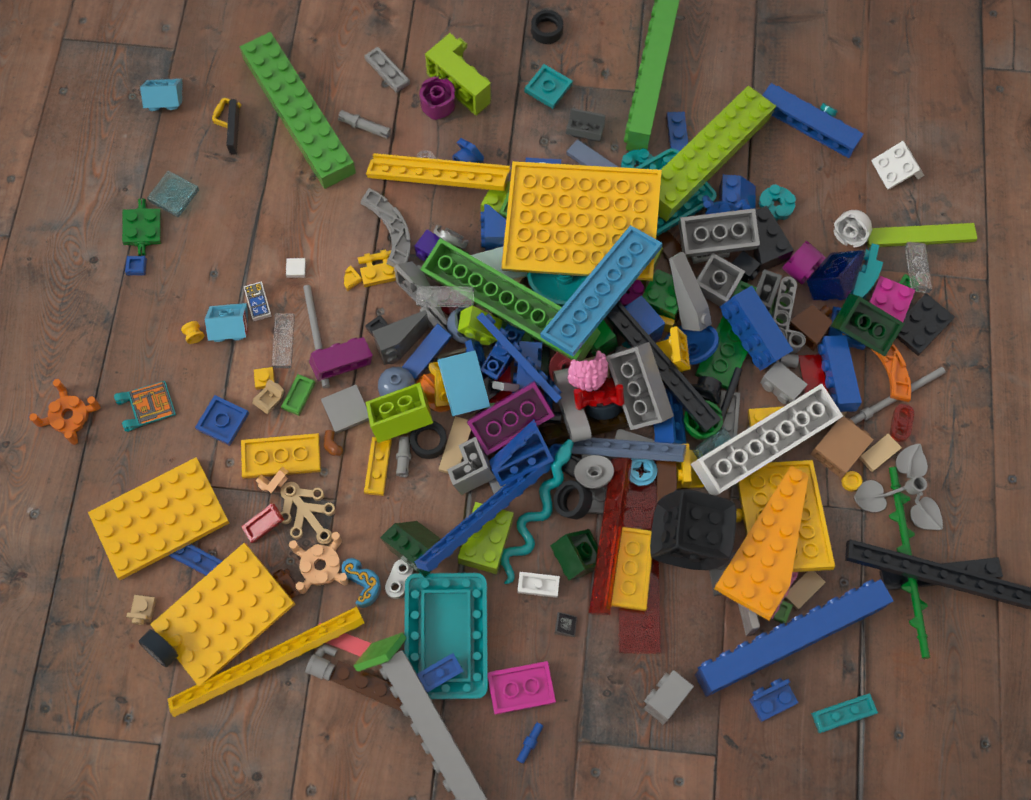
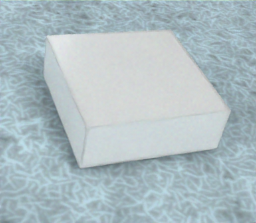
(295, 267)

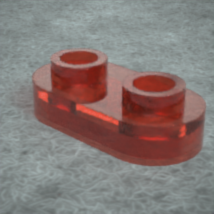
(902, 424)

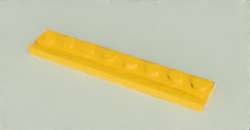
(439, 172)

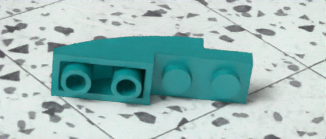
(868, 273)

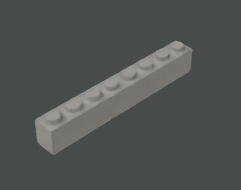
(432, 729)

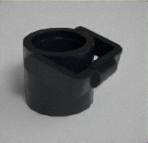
(708, 388)

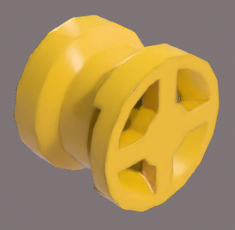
(192, 332)

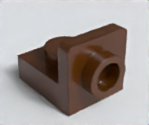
(286, 581)

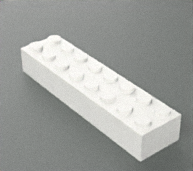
(766, 440)

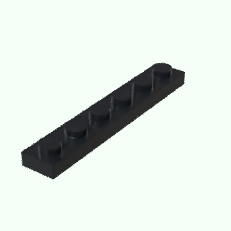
(988, 567)

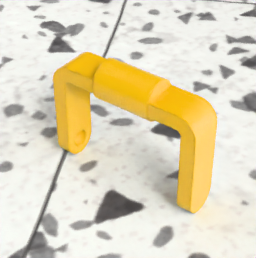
(218, 110)

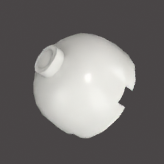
(853, 228)

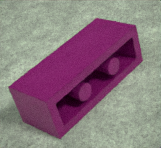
(340, 358)

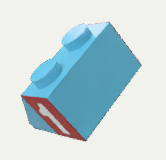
(227, 322)

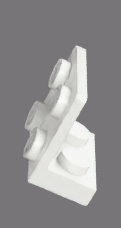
(896, 165)

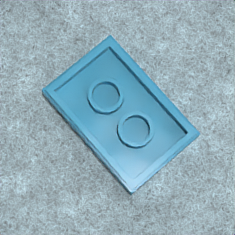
(463, 383)

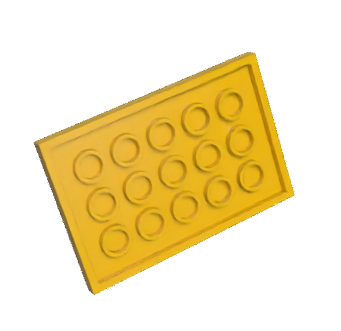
(158, 518)
(813, 543)
(223, 614)

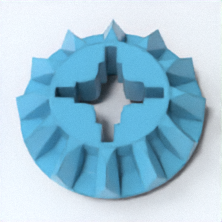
(648, 466)

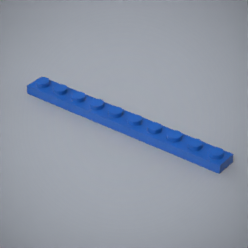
(483, 514)

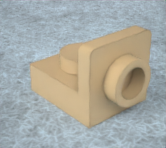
(142, 609)

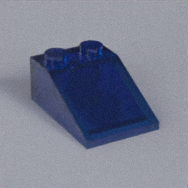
(836, 275)

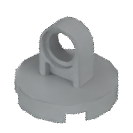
(451, 237)

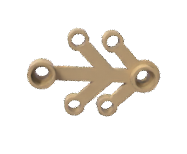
(305, 510)

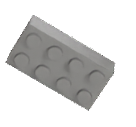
(719, 233)
(642, 385)

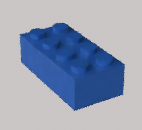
(755, 328)

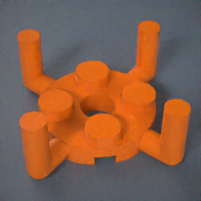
(60, 407)

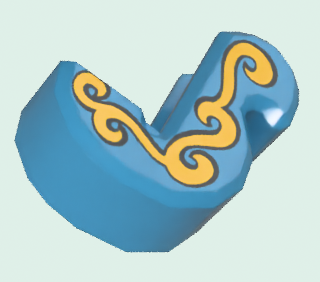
(365, 578)

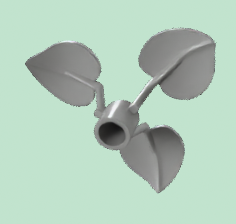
(914, 464)

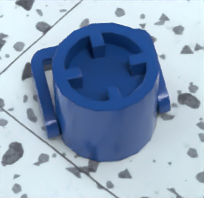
(468, 152)

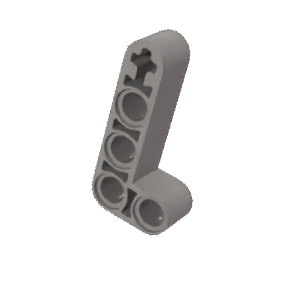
(784, 313)
(574, 419)

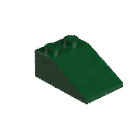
(867, 324)

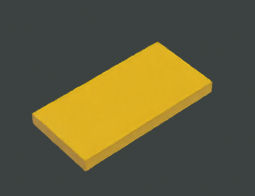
(268, 455)
(633, 570)

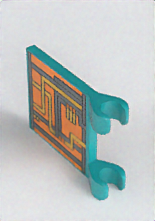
(148, 404)

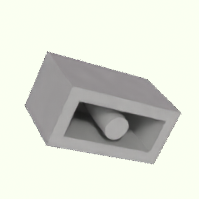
(783, 383)

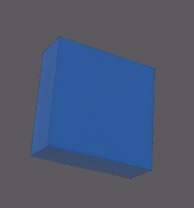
(136, 265)

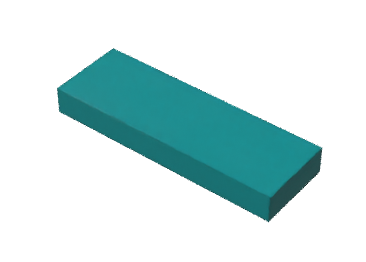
(844, 713)

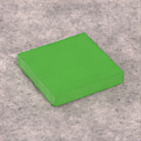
(380, 652)

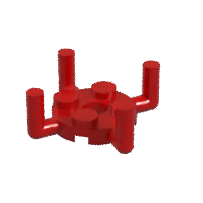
(606, 394)

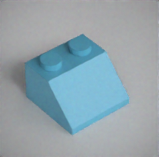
(162, 94)

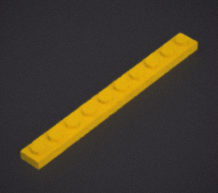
(265, 661)

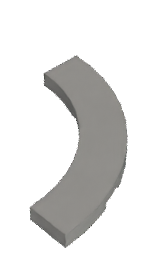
(395, 224)

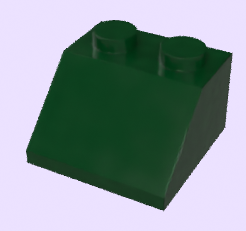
(576, 553)

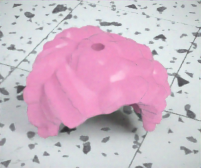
(589, 374)

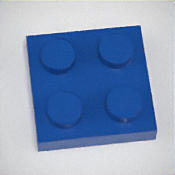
(222, 420)

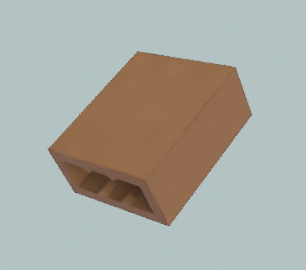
(842, 446)

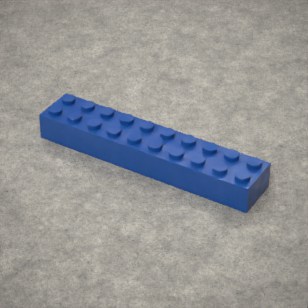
(794, 637)

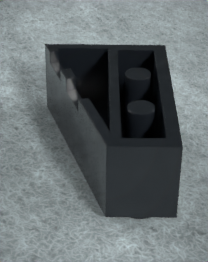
(774, 245)

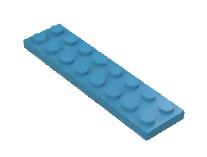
(601, 290)

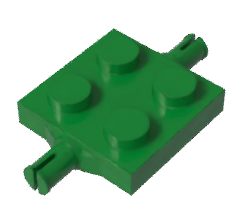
(141, 227)

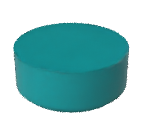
(830, 110)

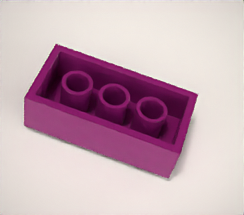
(509, 416)

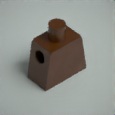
(812, 324)

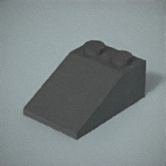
(398, 337)

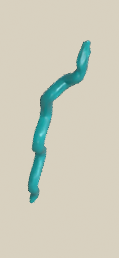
(561, 458)

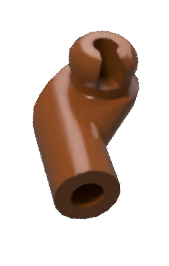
(329, 444)

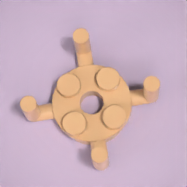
(312, 556)

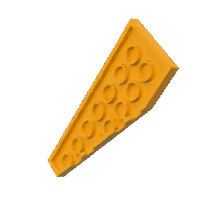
(765, 560)

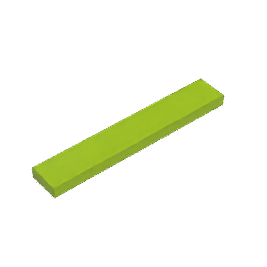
(923, 234)

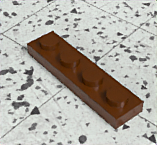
(365, 684)

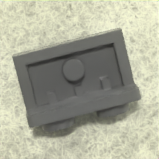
(586, 124)

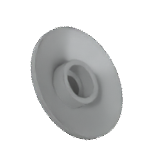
(597, 466)

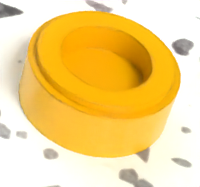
(851, 481)

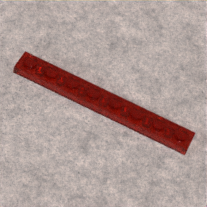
(610, 538)

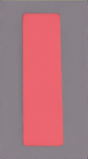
(350, 644)

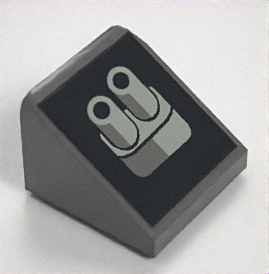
(565, 624)

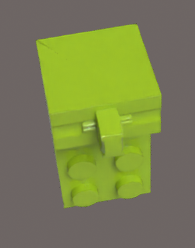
(447, 62)

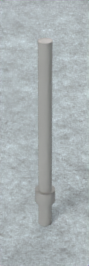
(314, 325)
(868, 412)

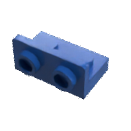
(773, 700)

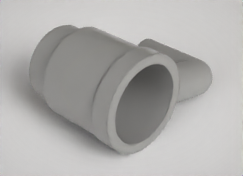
(319, 666)

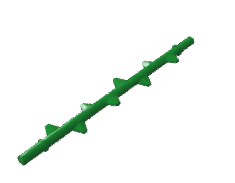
(910, 586)

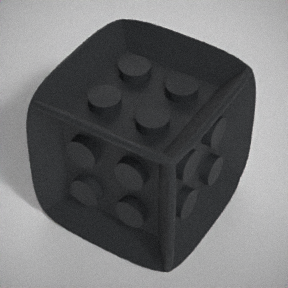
(693, 530)

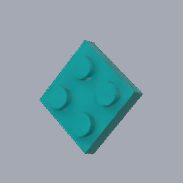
(548, 86)

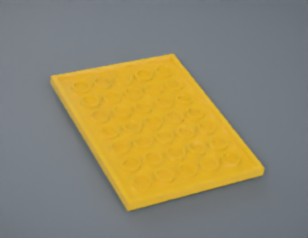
(572, 215)

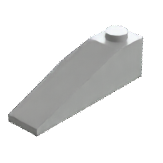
(408, 278)
(691, 302)

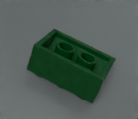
(410, 542)

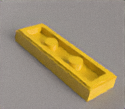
(377, 467)

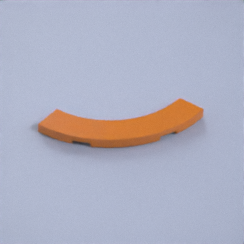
(898, 375)

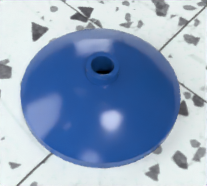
(700, 343)

